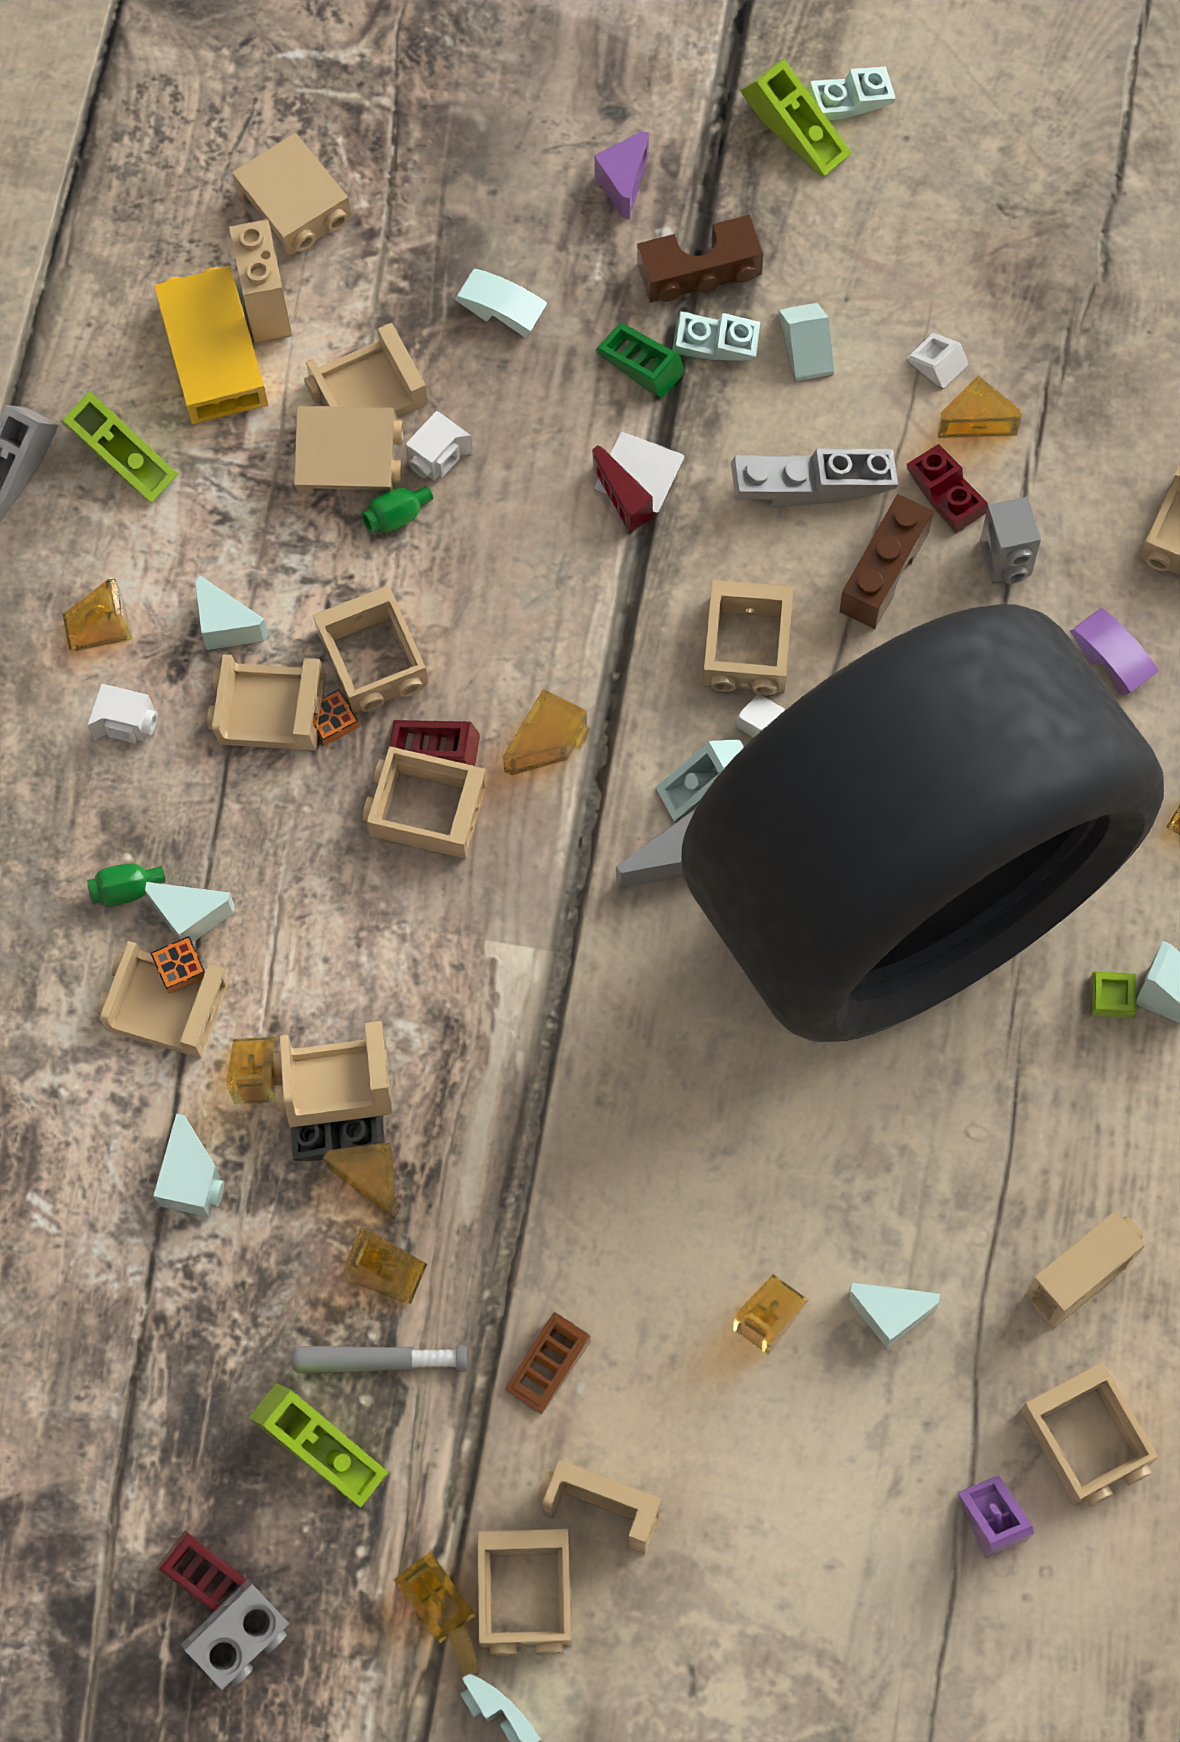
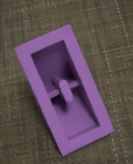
(621, 171)
(995, 1516)

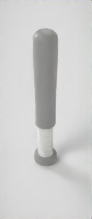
(360, 1359)

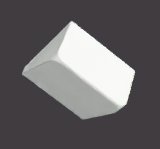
(939, 359)
(757, 715)

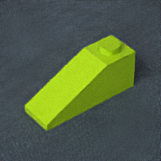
(795, 117)
(119, 447)
(318, 1444)

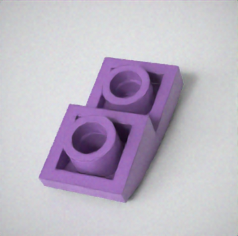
(1120, 654)

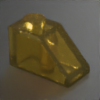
(546, 734)

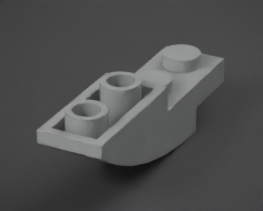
(814, 479)

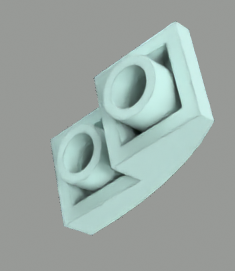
(857, 94)
(493, 295)
(722, 339)
(486, 1699)

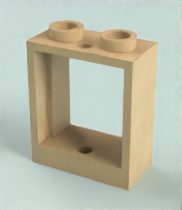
(260, 280)
(748, 600)
(356, 616)
(440, 770)
(1085, 1268)
(1068, 1392)
(524, 1543)

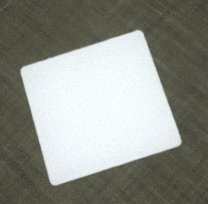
(648, 464)

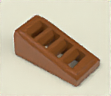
(544, 1339)

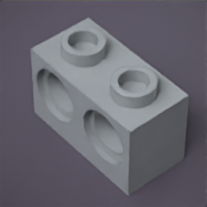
(1010, 540)
(227, 1626)

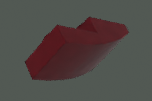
(946, 489)

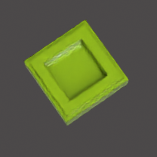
(1113, 994)

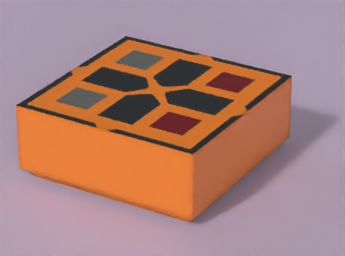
(334, 718)
(178, 964)

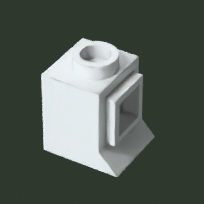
(437, 447)
(122, 715)

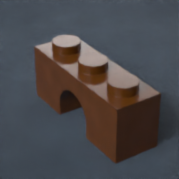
(672, 272)
(884, 560)

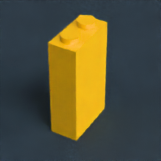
(211, 344)

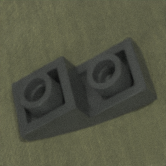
(315, 1140)

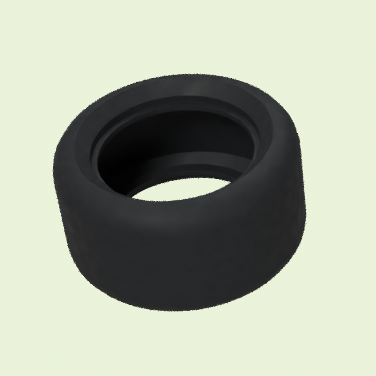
(919, 820)

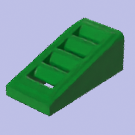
(658, 376)

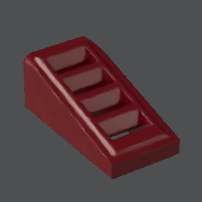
(627, 495)
(451, 730)
(177, 1552)

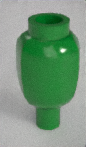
(394, 509)
(122, 884)

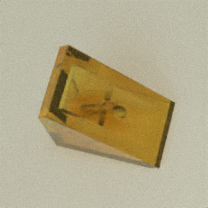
(979, 413)
(98, 618)
(252, 1070)
(369, 1172)
(383, 1267)
(769, 1313)
(434, 1596)

